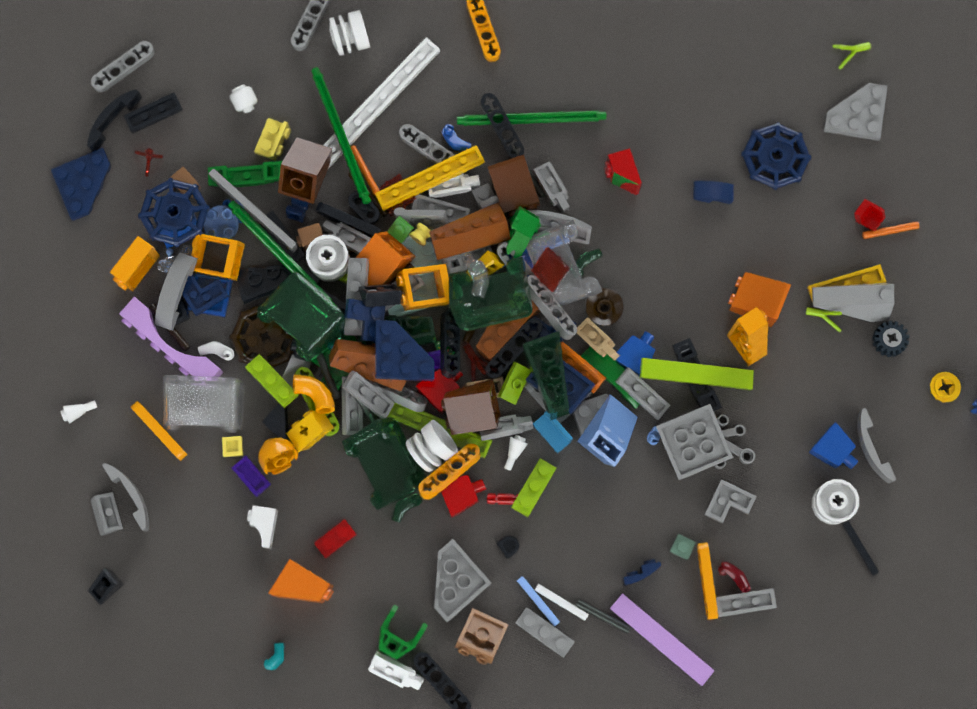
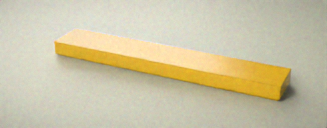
(430, 177)

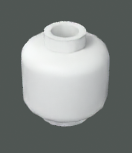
(243, 98)

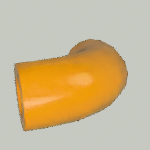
(316, 390)

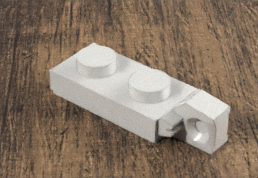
(457, 185)
(394, 672)

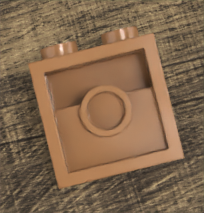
(481, 636)

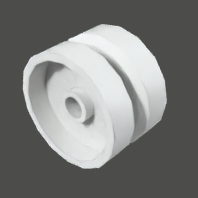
(324, 247)
(839, 512)

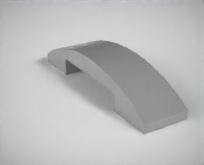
(551, 219)
(172, 290)
(882, 470)
(140, 515)

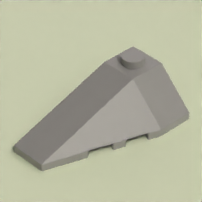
(862, 301)

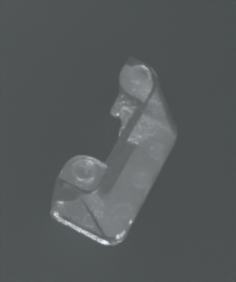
(572, 286)
(203, 402)

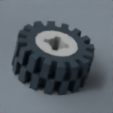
(886, 344)

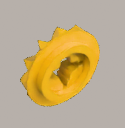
(948, 379)

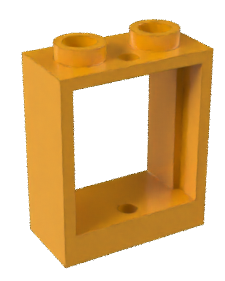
(233, 258)
(134, 264)
(442, 285)

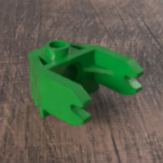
(523, 227)
(401, 646)

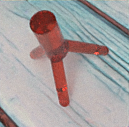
(149, 156)
(475, 360)

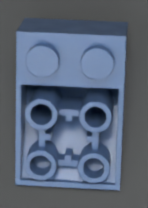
(609, 432)

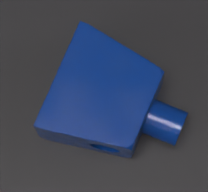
(634, 350)
(835, 448)

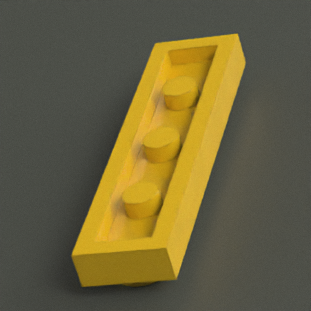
(865, 276)

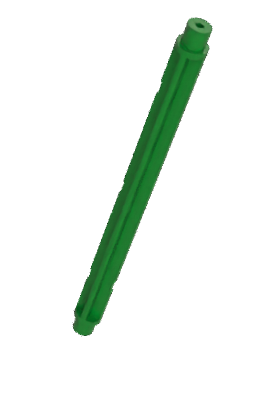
(526, 118)
(341, 136)
(272, 245)

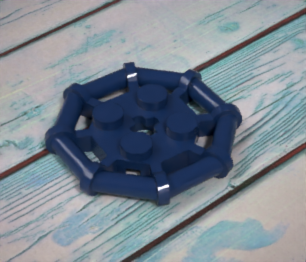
(774, 166)
(168, 202)

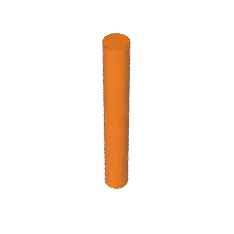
(363, 168)
(890, 230)

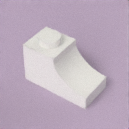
(265, 521)

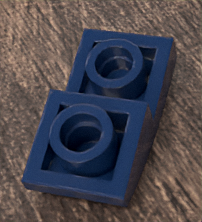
(713, 191)
(647, 569)

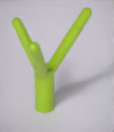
(856, 48)
(822, 313)

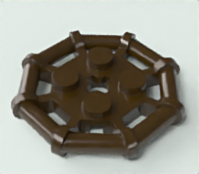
(255, 342)

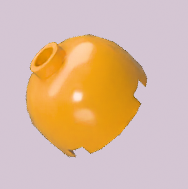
(276, 455)

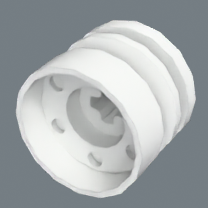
(349, 32)
(431, 446)

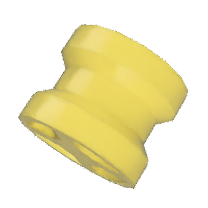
(421, 234)

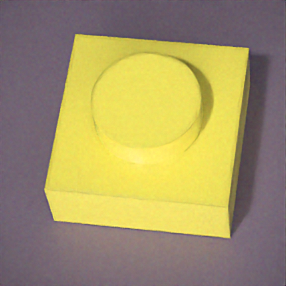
(232, 446)

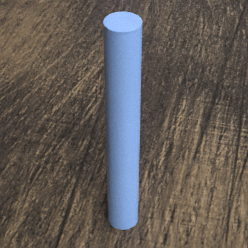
(538, 601)

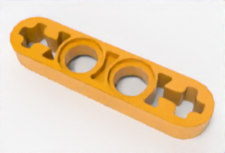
(484, 27)
(158, 430)
(446, 468)
(707, 581)

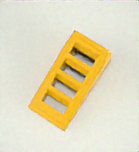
(491, 261)

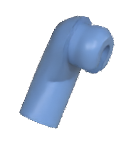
(653, 436)

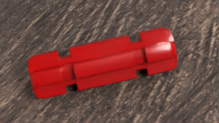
(506, 499)

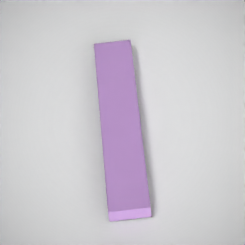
(662, 639)

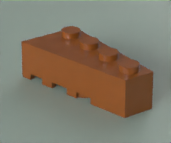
(471, 232)
(498, 335)
(359, 357)

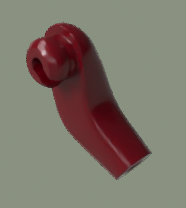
(736, 574)

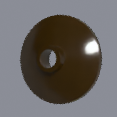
(606, 298)

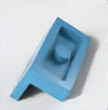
(552, 432)

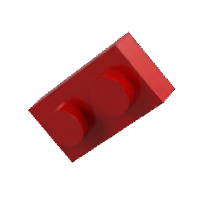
(335, 538)

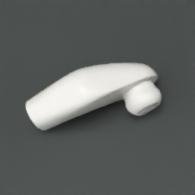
(216, 348)

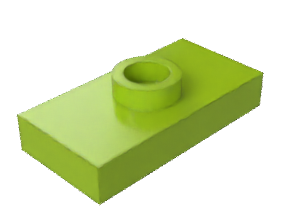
(514, 383)

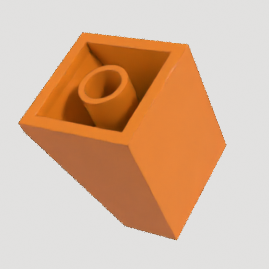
(385, 258)
(759, 292)
(301, 584)

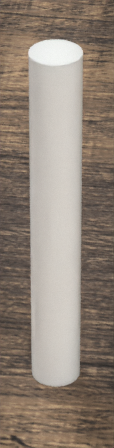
(561, 602)

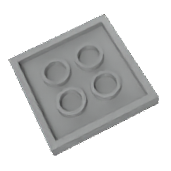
(694, 441)

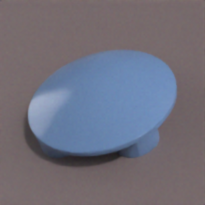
(221, 222)

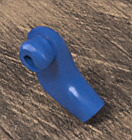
(453, 140)

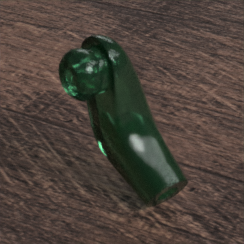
(587, 258)
(404, 505)

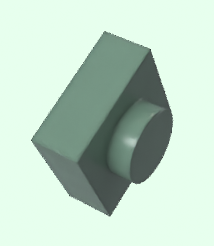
(682, 547)

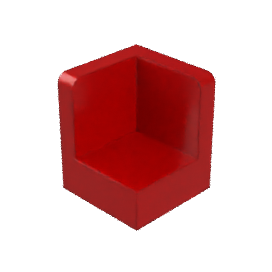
(869, 215)

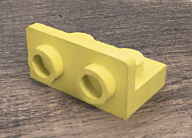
(272, 139)

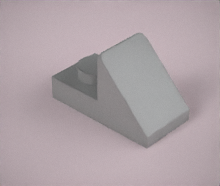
(484, 196)

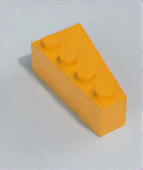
(750, 335)

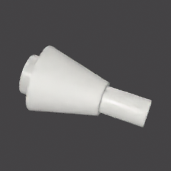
(72, 412)
(516, 447)

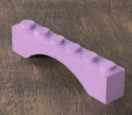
(141, 318)

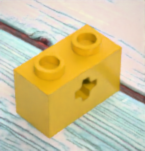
(309, 430)

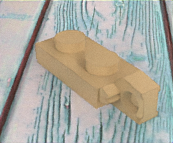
(597, 339)

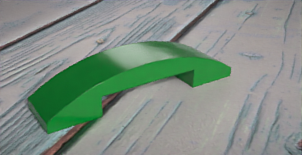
(248, 175)
(610, 369)

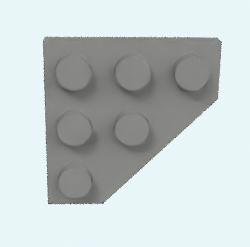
(859, 114)
(456, 581)

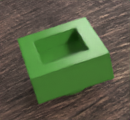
(400, 229)

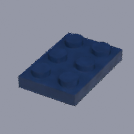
(577, 386)

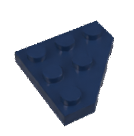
(82, 182)
(400, 355)

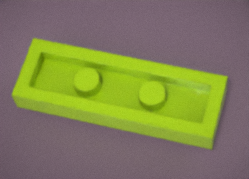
(271, 381)
(533, 487)

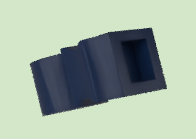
(297, 210)

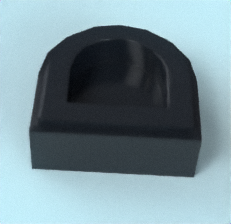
(509, 546)

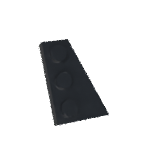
(260, 282)

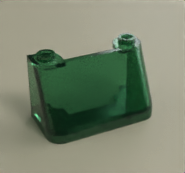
(504, 301)
(304, 315)
(385, 461)

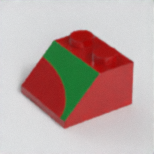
(623, 171)

